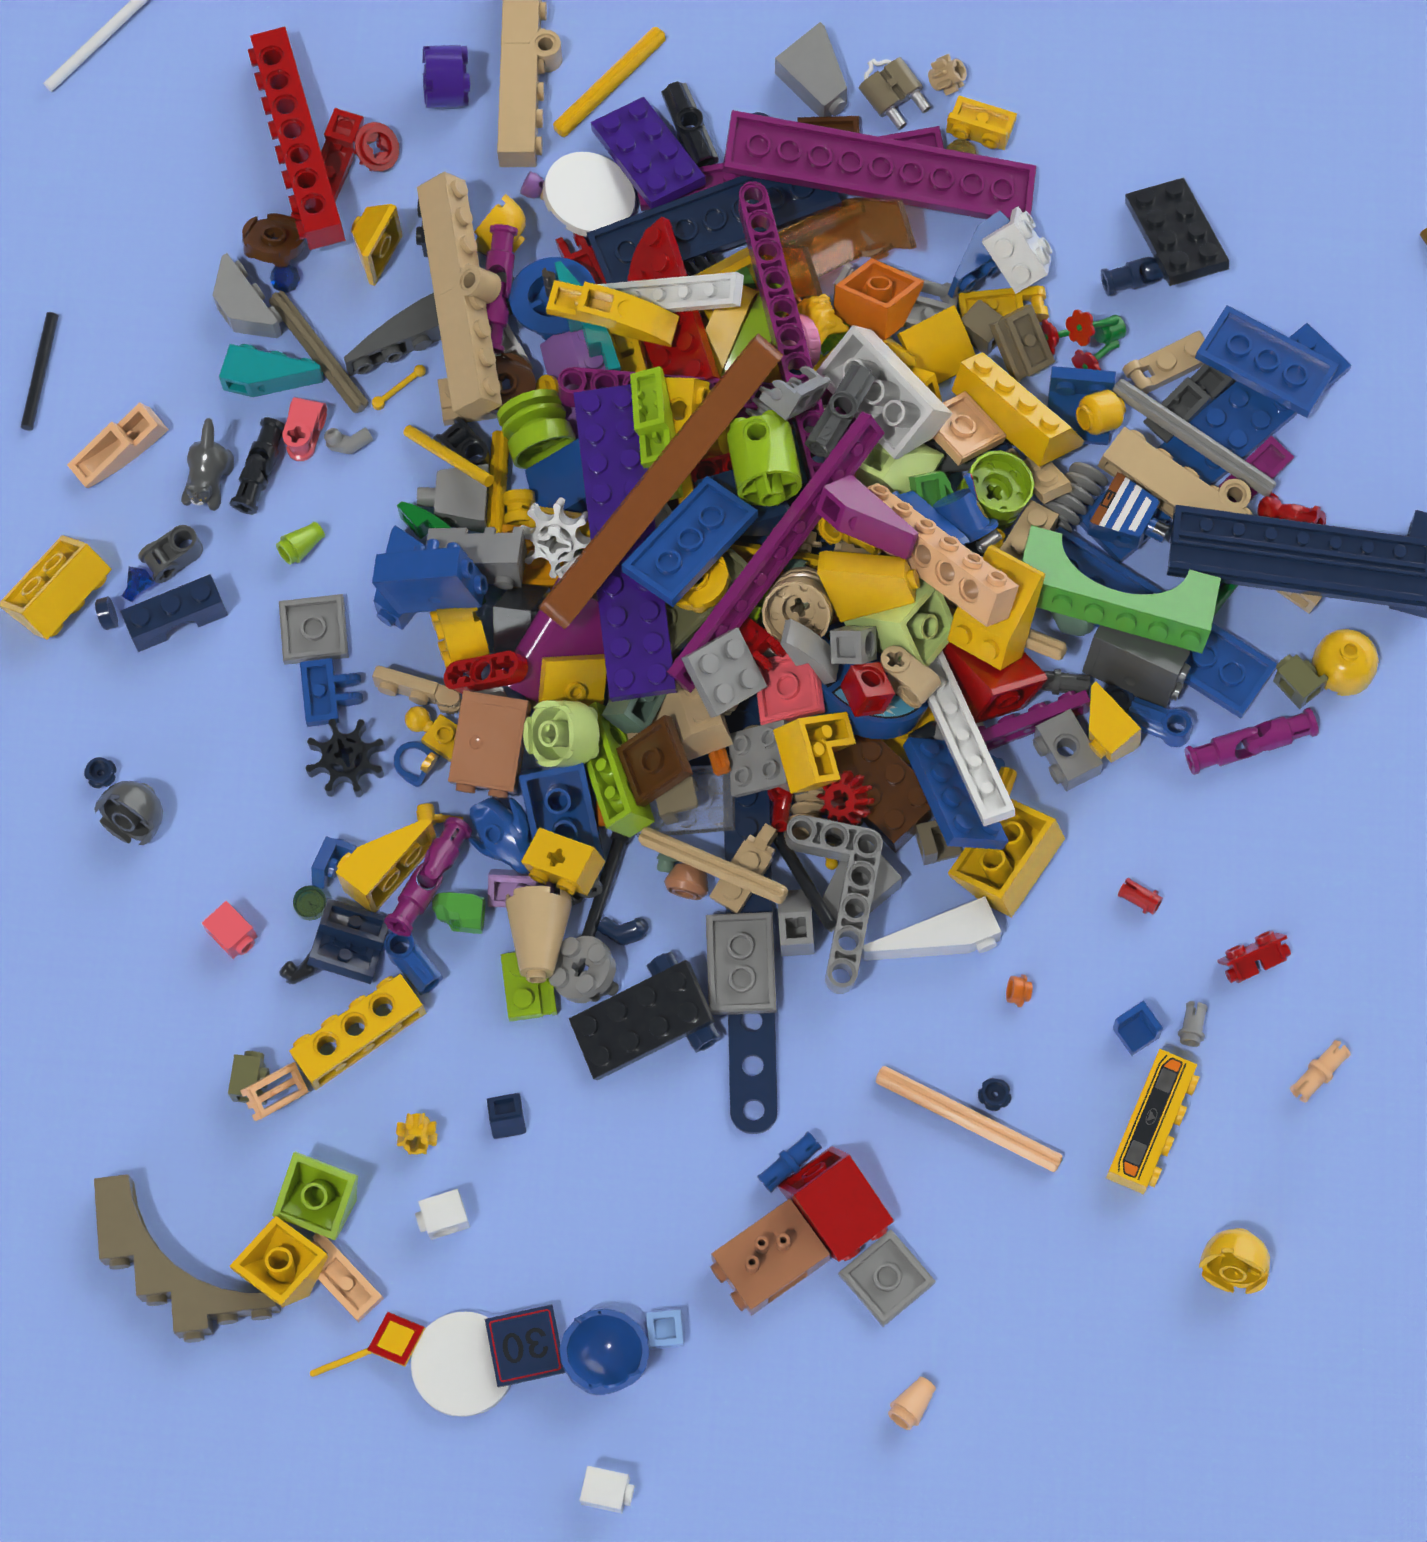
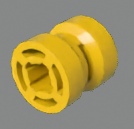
(518, 503)

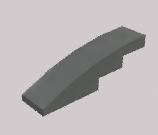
(1192, 397)

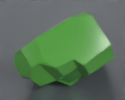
(460, 911)

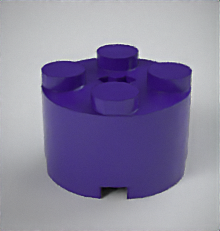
(445, 76)

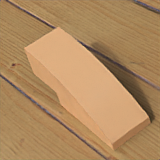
(117, 445)

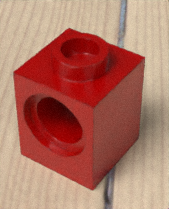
(867, 689)

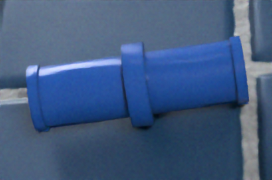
(789, 1162)

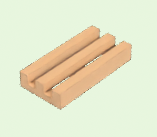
(255, 1100)

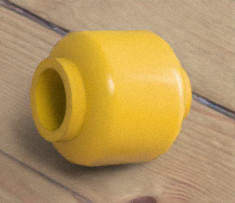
(1100, 412)

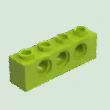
(611, 784)

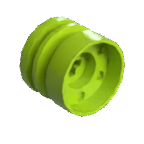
(534, 426)
(1005, 482)

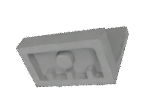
(756, 761)

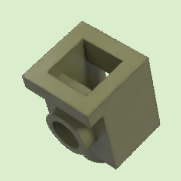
(1299, 680)
(246, 1071)

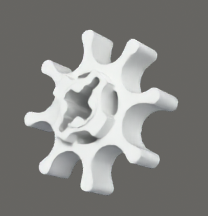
(555, 535)

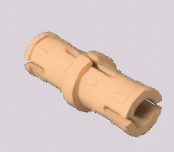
(1320, 1071)

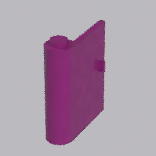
(549, 639)

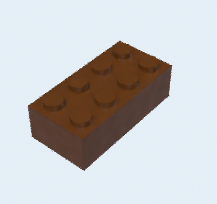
(896, 790)

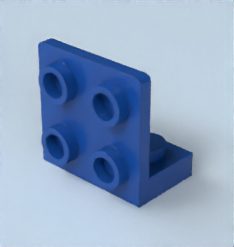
(1066, 390)

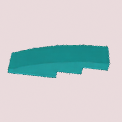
(596, 337)

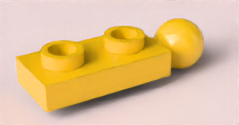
(439, 734)

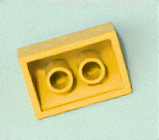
(55, 587)
(1010, 873)

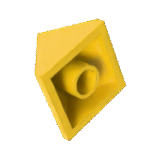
(281, 1263)

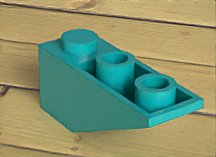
(264, 373)

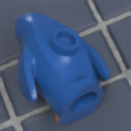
(501, 831)

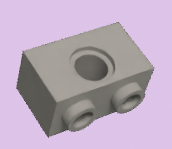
(1067, 732)

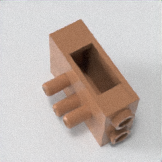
(489, 744)
(769, 1258)

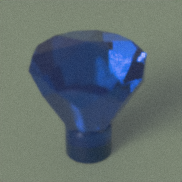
(285, 278)
(137, 581)

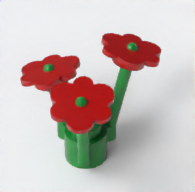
(1080, 329)

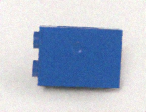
(429, 578)

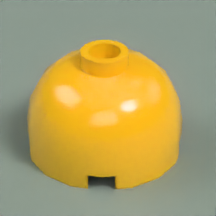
(509, 214)
(1347, 661)
(1235, 1260)

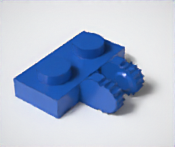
(320, 692)

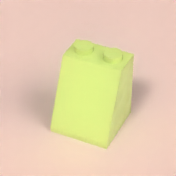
(916, 627)

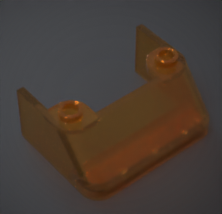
(841, 235)

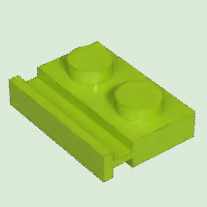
(525, 998)

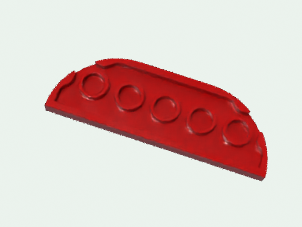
(690, 353)

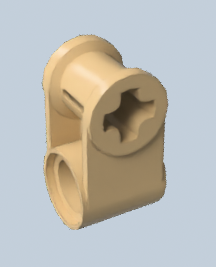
(909, 677)

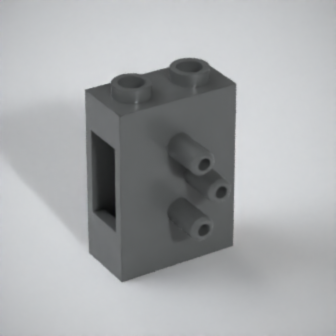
(1138, 665)

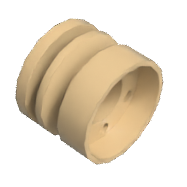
(781, 602)

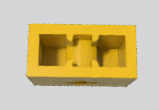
(562, 862)

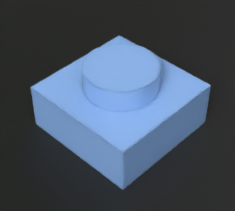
(664, 1329)

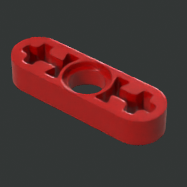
(497, 676)

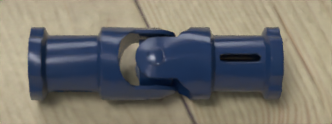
(1129, 275)

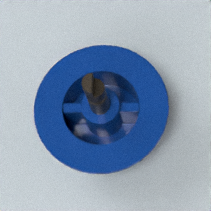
(532, 291)

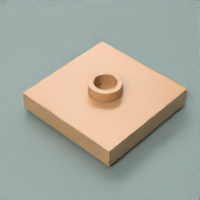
(967, 430)

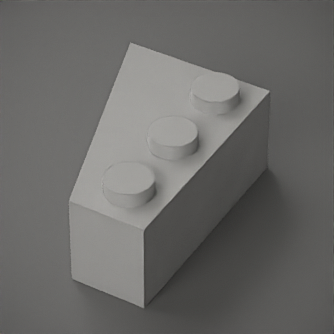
(495, 554)

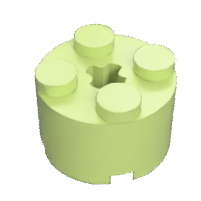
(562, 733)

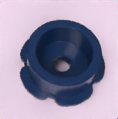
(96, 765)
(994, 1085)

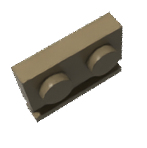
(1022, 343)

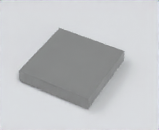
(313, 629)
(886, 1278)

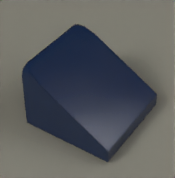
(506, 1115)

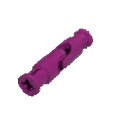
(500, 260)
(1256, 739)
(438, 859)

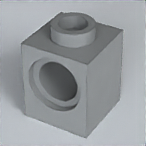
(853, 645)

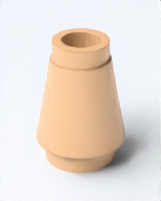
(911, 1404)

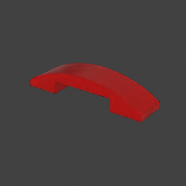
(338, 149)

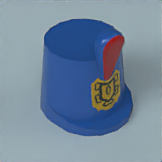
(965, 512)

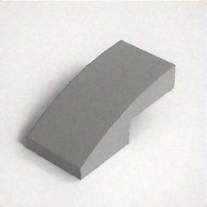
(808, 647)

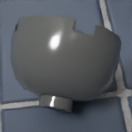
(130, 811)

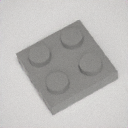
(724, 672)

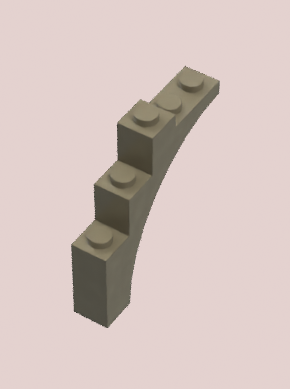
(194, 1302)

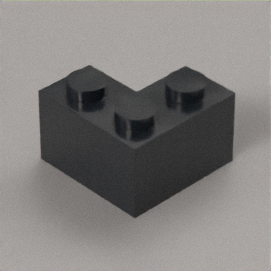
(514, 615)

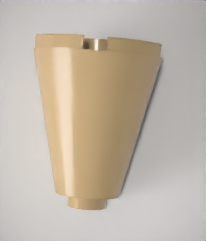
(537, 929)

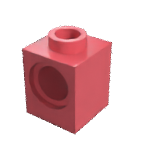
(230, 930)

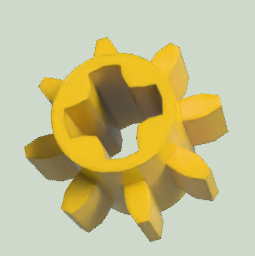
(416, 1133)

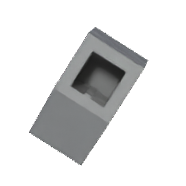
(796, 925)

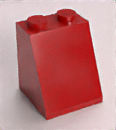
(991, 690)
(837, 1203)

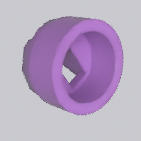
(532, 185)

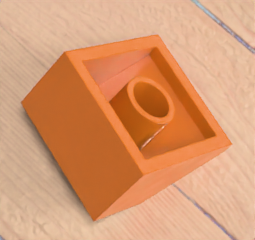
(877, 298)

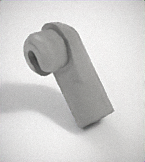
(347, 444)

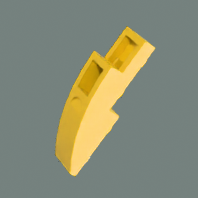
(613, 309)

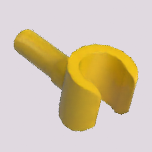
(427, 811)

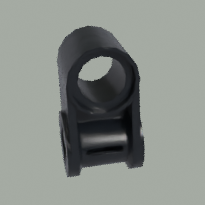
(464, 442)

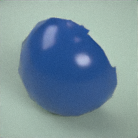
(604, 1351)

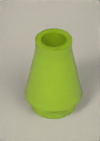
(299, 543)

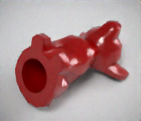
(1272, 507)

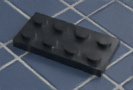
(1176, 231)
(641, 1020)

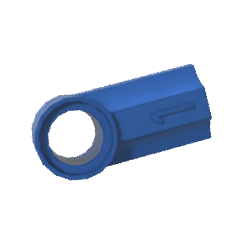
(1156, 719)
(413, 963)

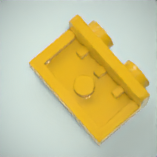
(981, 123)

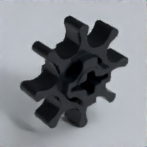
(332, 761)

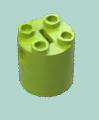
(764, 459)

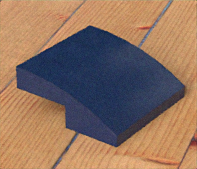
(348, 941)

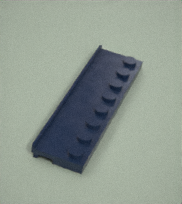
(1299, 557)

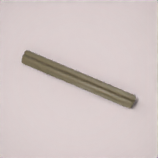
(318, 352)

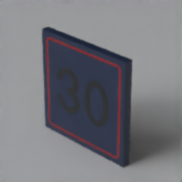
(524, 1345)

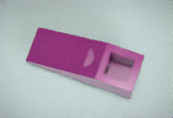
(862, 515)

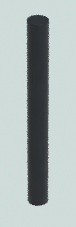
(39, 371)
(805, 882)

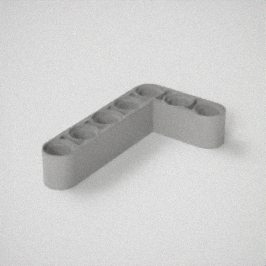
(851, 892)

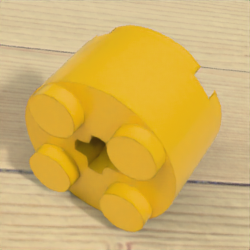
(461, 634)

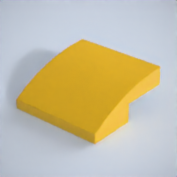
(939, 343)

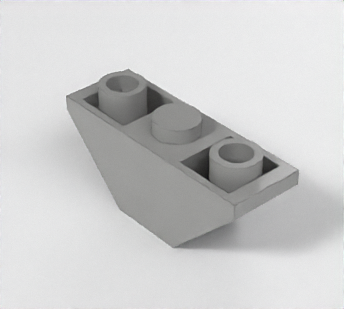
(243, 303)

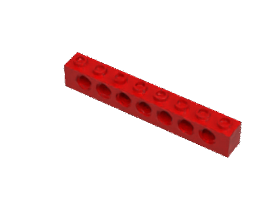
(286, 95)

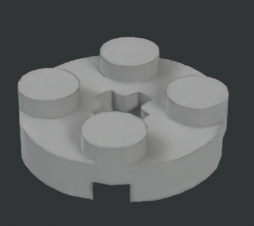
(598, 976)

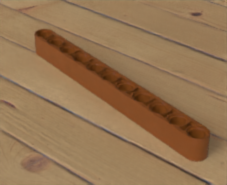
(660, 481)

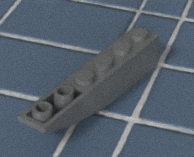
(403, 333)

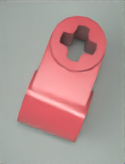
(303, 427)

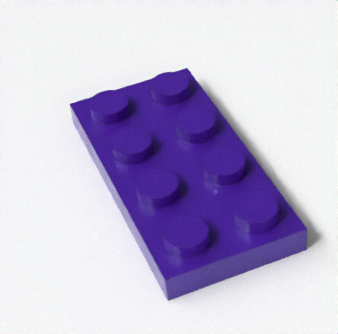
(648, 153)

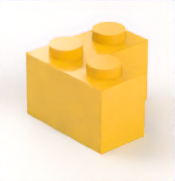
(808, 749)

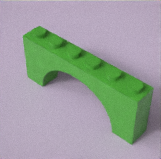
(1172, 617)

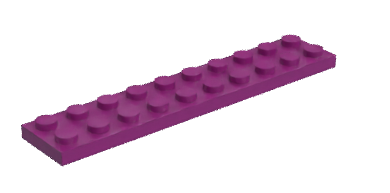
(876, 167)

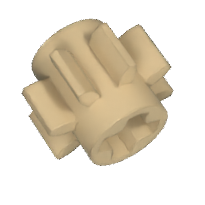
(947, 74)

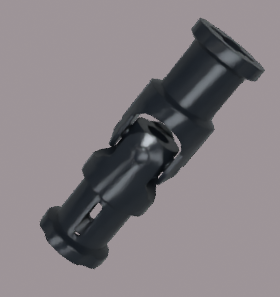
(258, 466)

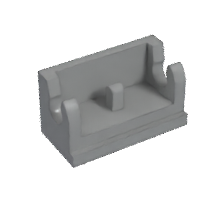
(794, 396)

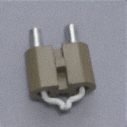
(892, 87)

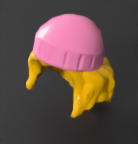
(817, 323)

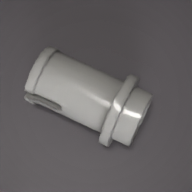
(1193, 1023)

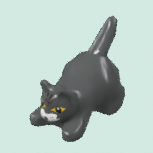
(206, 465)

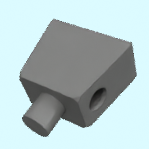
(457, 499)

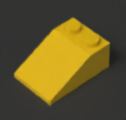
(1003, 641)
(383, 864)

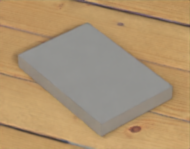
(741, 963)

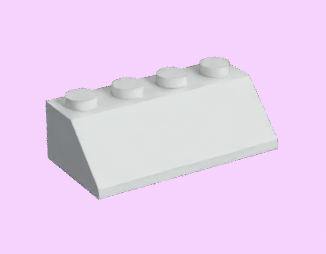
(897, 399)

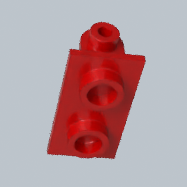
(1242, 959)

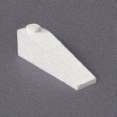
(949, 933)

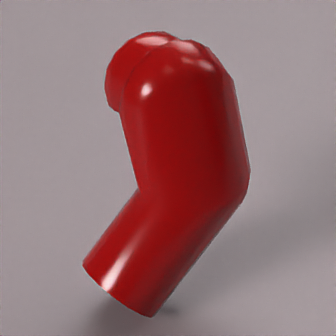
(781, 808)

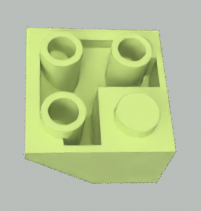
(895, 473)

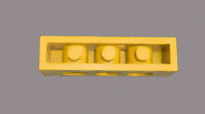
(350, 1049)

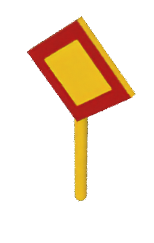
(393, 1341)

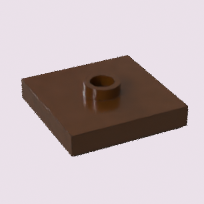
(654, 761)

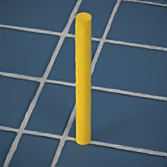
(448, 455)

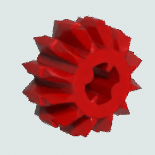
(854, 807)

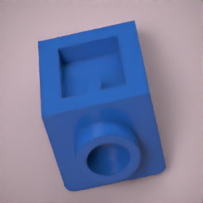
(327, 860)

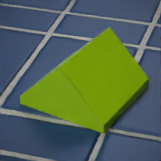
(316, 1196)

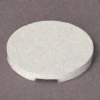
(587, 192)
(456, 1366)

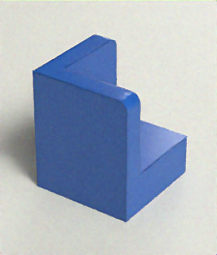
(1137, 1028)

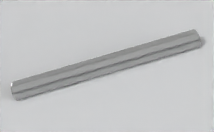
(1194, 438)

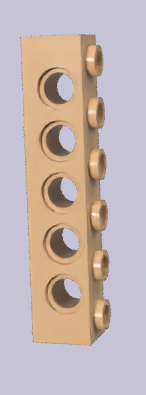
(953, 567)

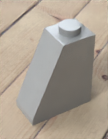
(813, 72)
(886, 884)

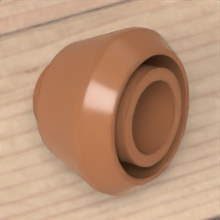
(687, 882)

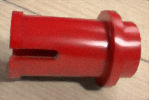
(1140, 896)

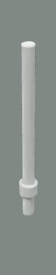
(93, 44)

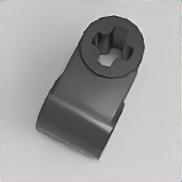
(167, 551)

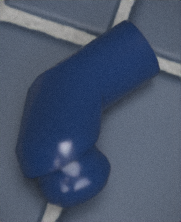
(624, 933)

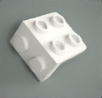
(1019, 251)

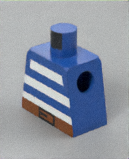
(1127, 515)

